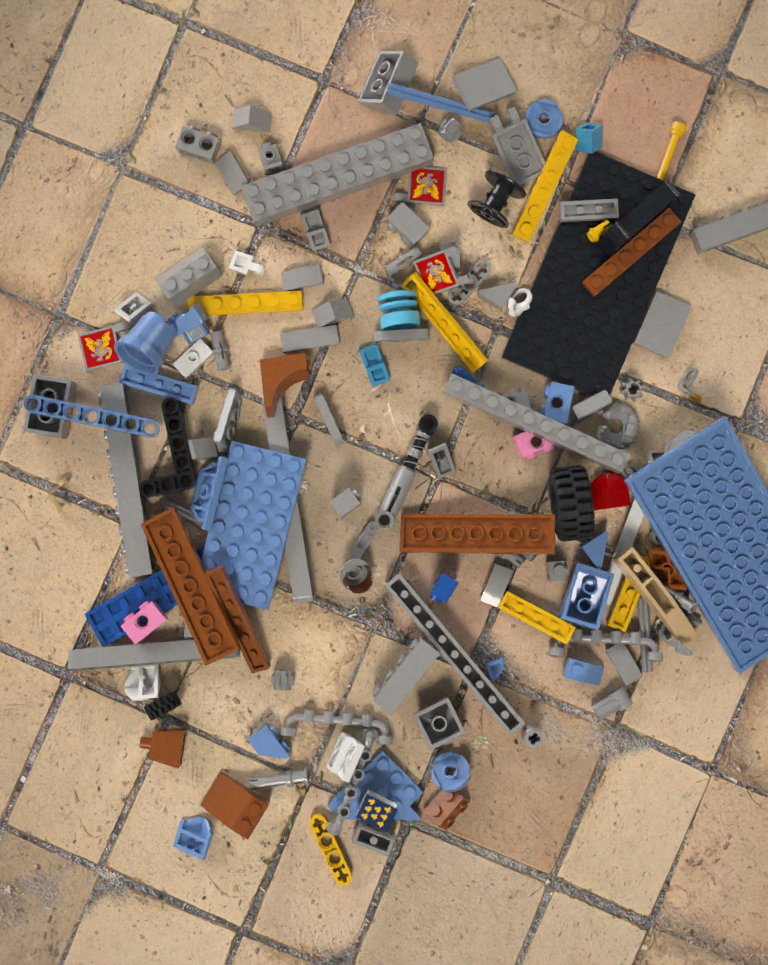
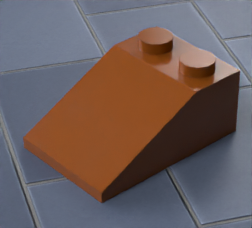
(235, 805)

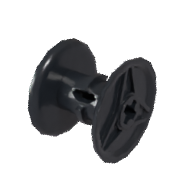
(497, 199)

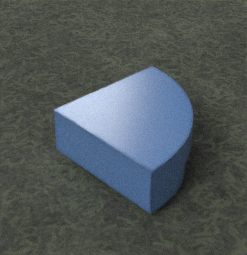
(495, 668)

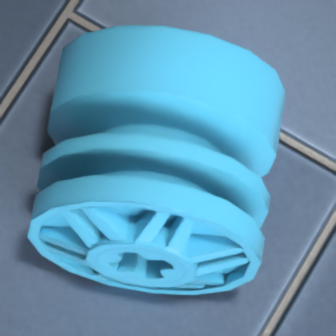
(398, 306)

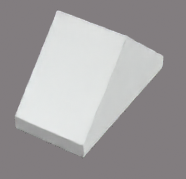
(133, 308)

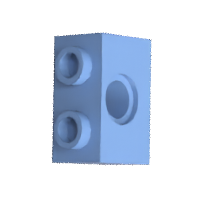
(564, 395)

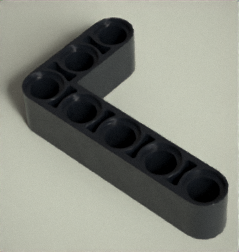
(636, 220)
(177, 454)

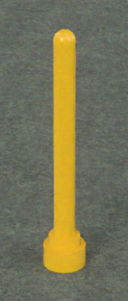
(677, 130)

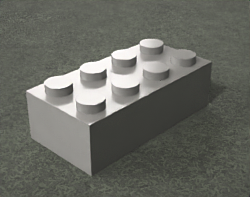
(405, 675)

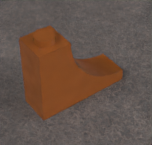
(279, 375)

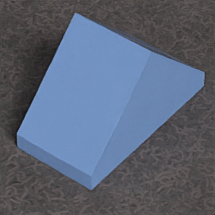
(595, 549)

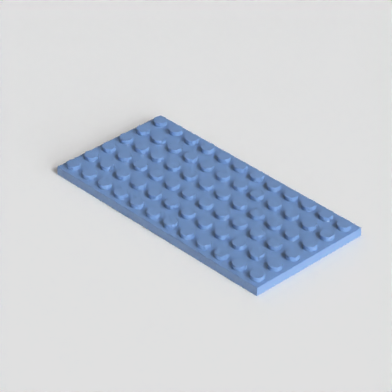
(714, 527)

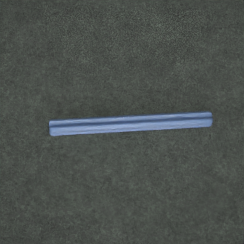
(438, 102)

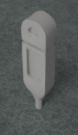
(364, 540)

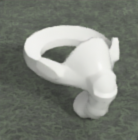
(517, 309)

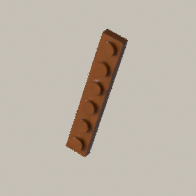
(631, 252)
(237, 616)

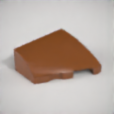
(664, 568)

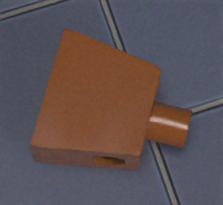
(166, 746)

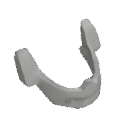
(665, 635)

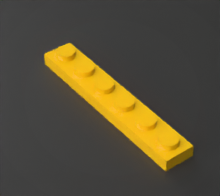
(544, 186)
(249, 303)
(445, 323)

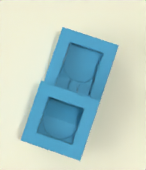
(374, 365)

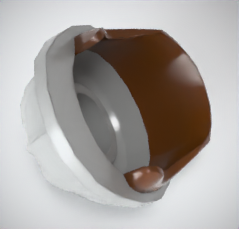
(356, 576)

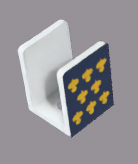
(376, 810)

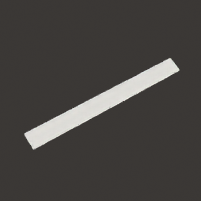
(626, 540)

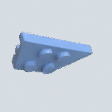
(207, 492)

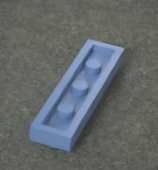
(159, 385)

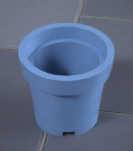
(146, 344)

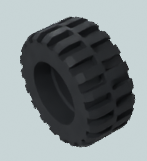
(572, 502)

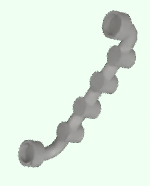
(614, 638)
(330, 718)
(334, 826)

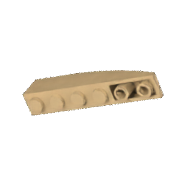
(655, 595)

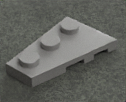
(230, 415)

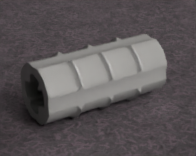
(536, 740)

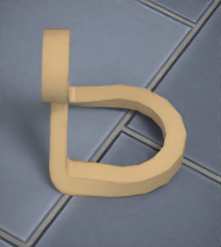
(52, 499)

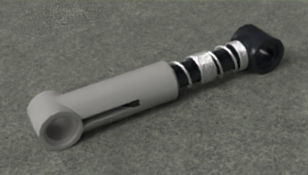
(405, 474)

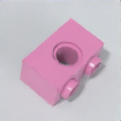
(526, 449)
(138, 632)

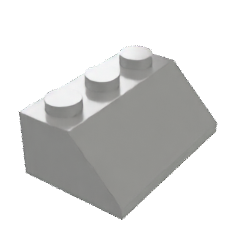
(388, 68)
(188, 277)

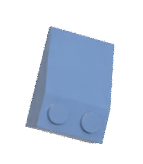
(586, 596)

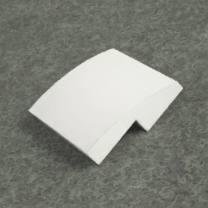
(345, 756)

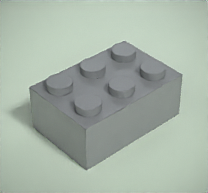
(55, 389)

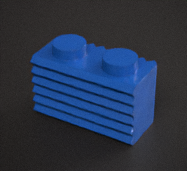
(443, 588)

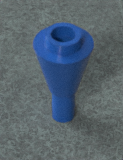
(461, 372)

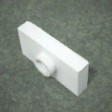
(193, 358)

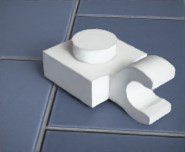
(244, 263)

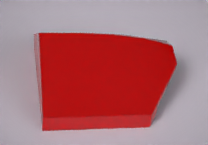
(609, 491)

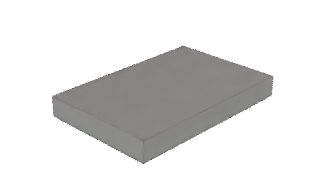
(484, 84)
(662, 324)

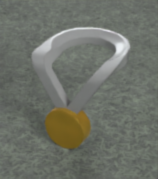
(695, 397)

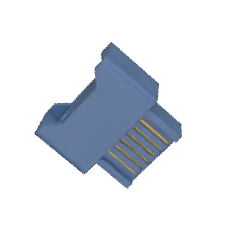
(191, 323)

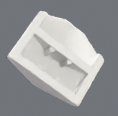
(143, 683)

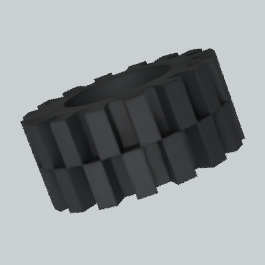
(162, 705)

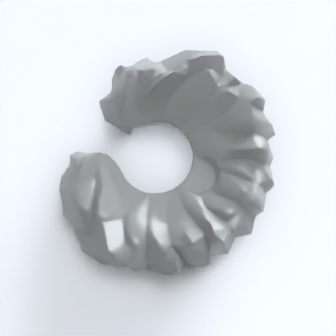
(630, 426)

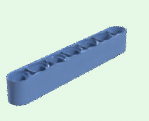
(82, 416)

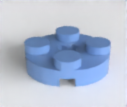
(552, 113)
(460, 777)

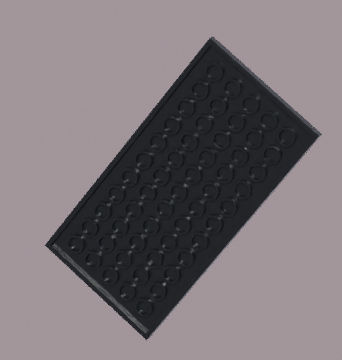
(568, 330)

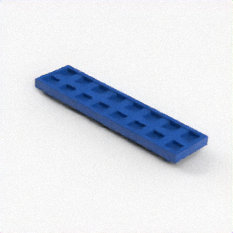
(109, 616)

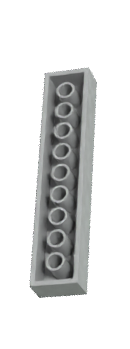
(337, 175)

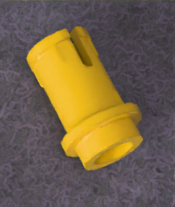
(595, 233)

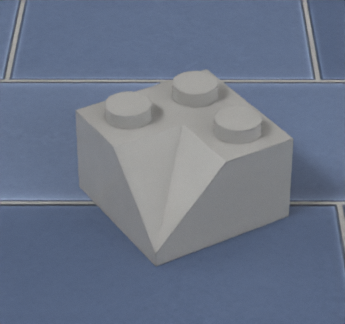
(439, 722)

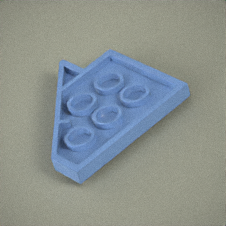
(388, 780)

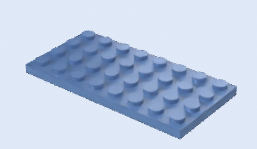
(254, 520)

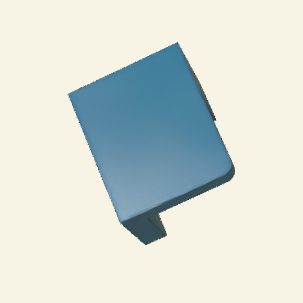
(589, 137)

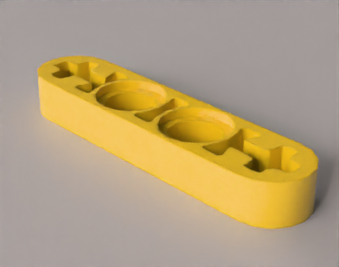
(330, 849)

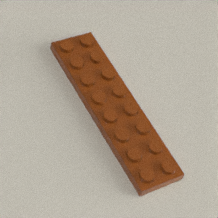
(478, 533)
(189, 586)

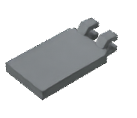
(517, 147)

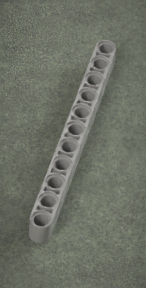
(295, 542)

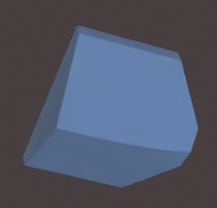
(194, 836)

